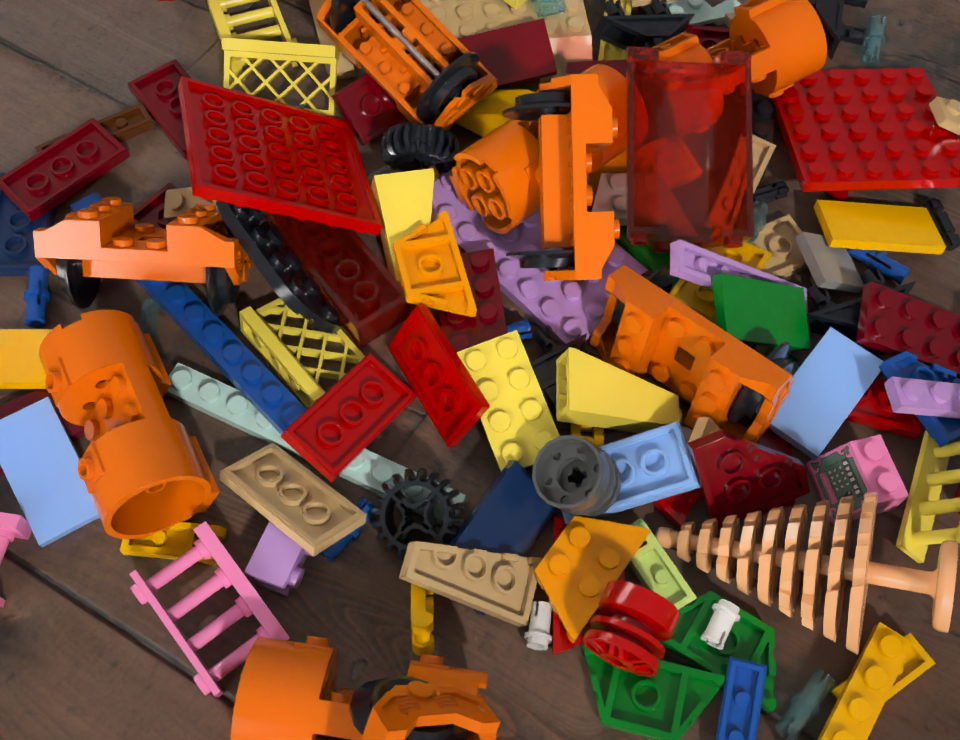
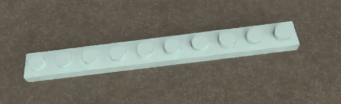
(233, 408)

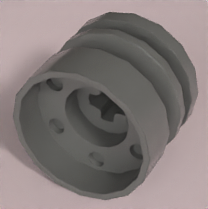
(561, 468)

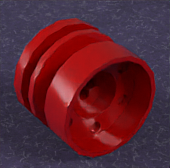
(632, 628)

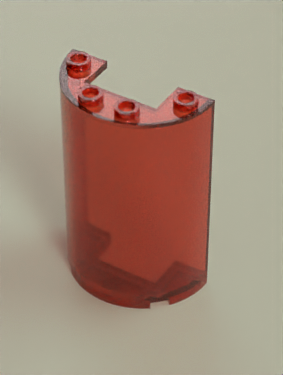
(688, 150)

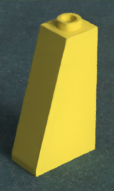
(403, 205)
(609, 397)

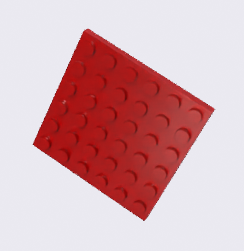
(866, 131)
(274, 158)

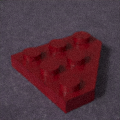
(744, 475)

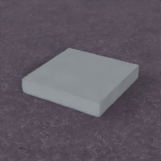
(828, 265)

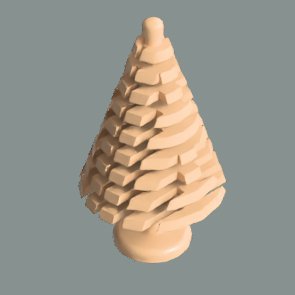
(814, 563)

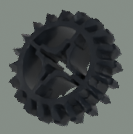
(419, 146)
(406, 505)

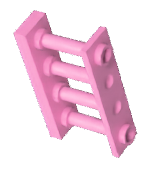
(226, 575)

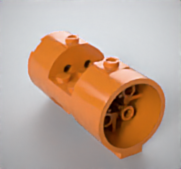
(780, 34)
(502, 168)
(139, 460)
(293, 694)

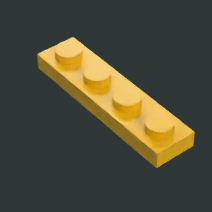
(867, 686)

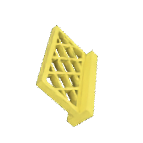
(286, 52)
(281, 356)

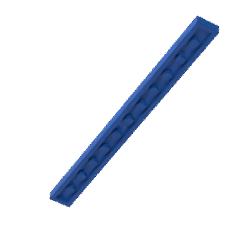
(220, 346)

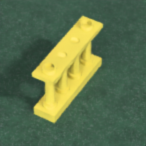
(224, 24)
(924, 501)

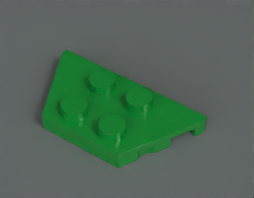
(747, 640)
(651, 706)

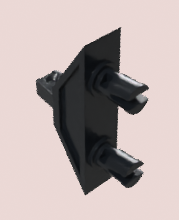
(830, 15)
(640, 30)
(843, 316)
(546, 365)

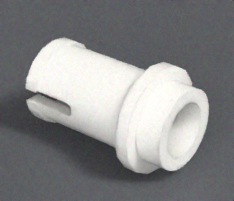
(721, 623)
(539, 627)

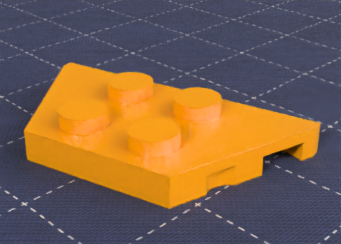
(434, 269)
(582, 564)

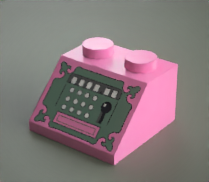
(855, 470)

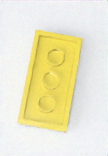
(518, 415)

